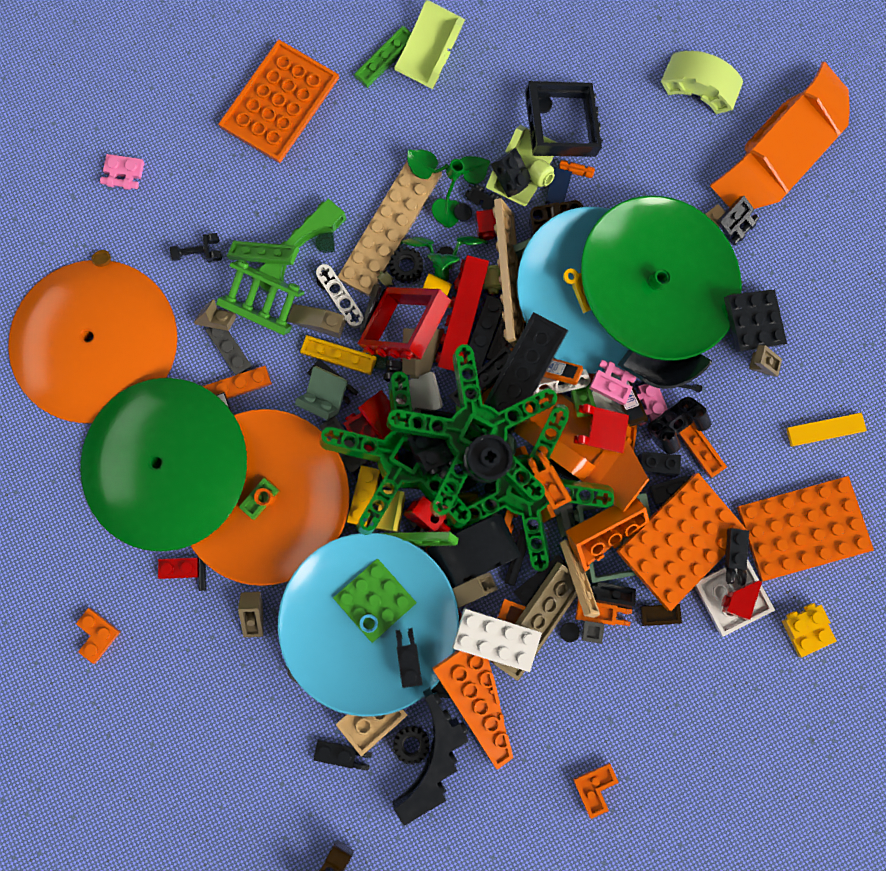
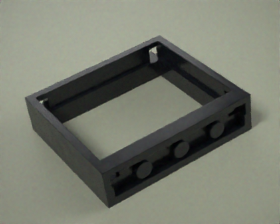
(563, 90)

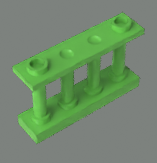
(246, 308)

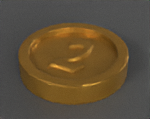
(101, 258)

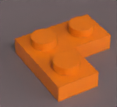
(101, 635)
(590, 787)

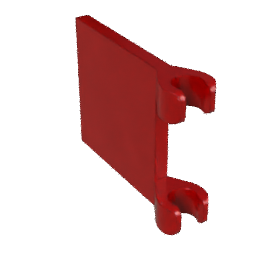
(376, 413)
(606, 429)

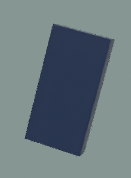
(559, 186)

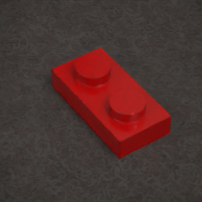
(177, 568)

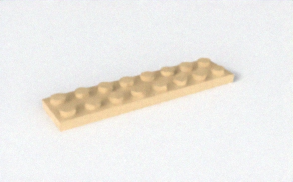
(387, 230)
(508, 265)

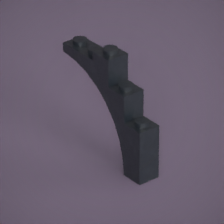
(428, 788)

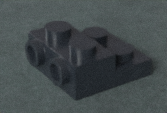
(511, 172)
(430, 452)

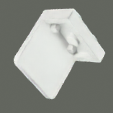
(424, 392)

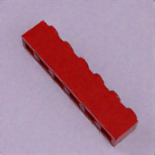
(464, 309)

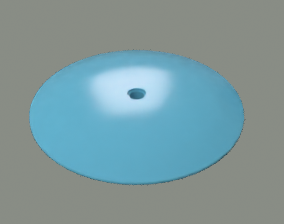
(542, 289)
(330, 651)

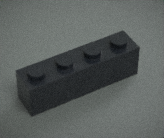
(485, 329)

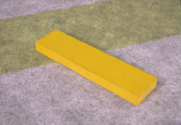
(338, 355)
(826, 429)

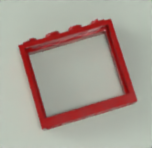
(436, 305)

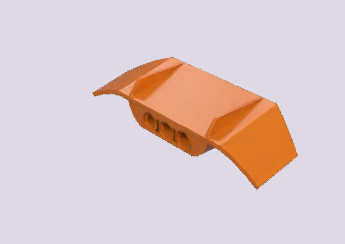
(788, 143)
(585, 462)

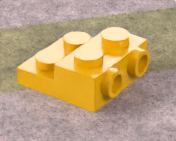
(809, 629)

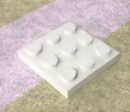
(714, 588)

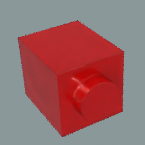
(485, 224)

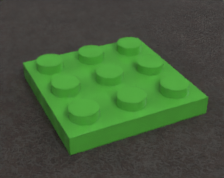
(378, 594)

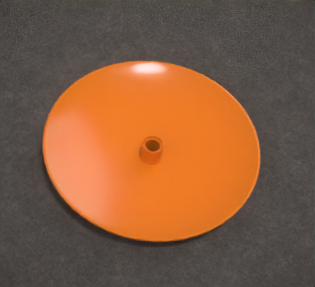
(130, 341)
(298, 519)

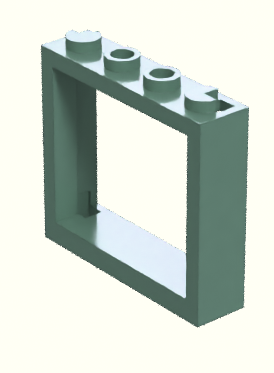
(579, 516)

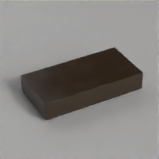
(659, 615)

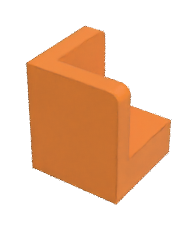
(510, 611)

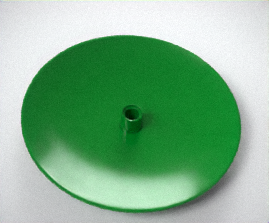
(680, 247)
(199, 471)

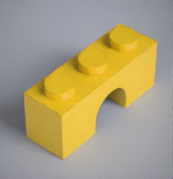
(364, 491)

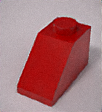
(742, 600)

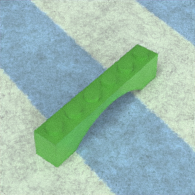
(323, 220)

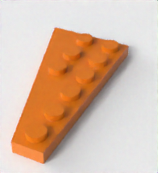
(475, 695)

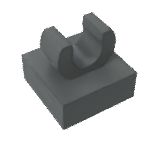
(592, 632)

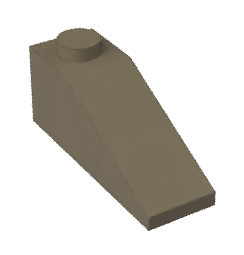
(317, 320)

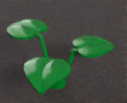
(472, 168)
(443, 262)

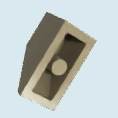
(251, 614)

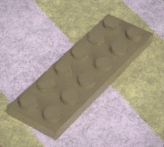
(545, 609)

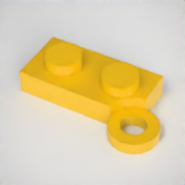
(578, 288)

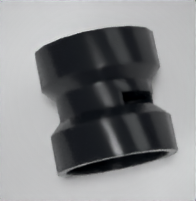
(392, 367)

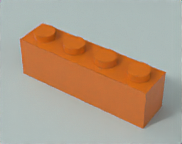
(605, 530)

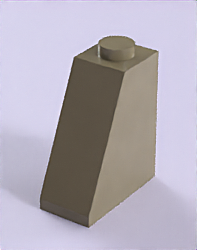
(418, 367)
(474, 589)

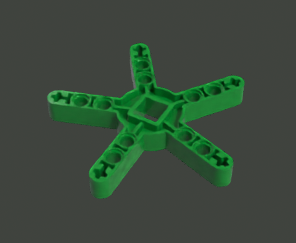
(482, 415)
(393, 471)
(509, 498)

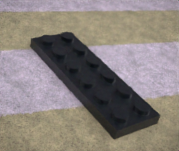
(526, 364)

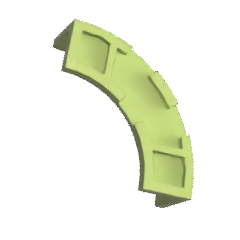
(429, 44)
(705, 76)
(522, 142)

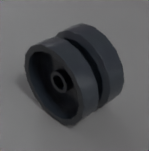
(498, 453)

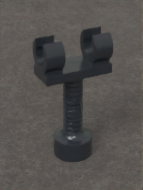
(212, 238)

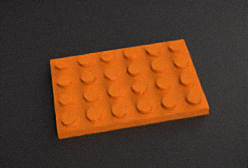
(279, 101)
(805, 528)
(680, 541)

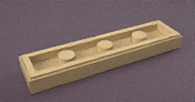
(580, 582)

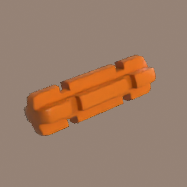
(577, 169)

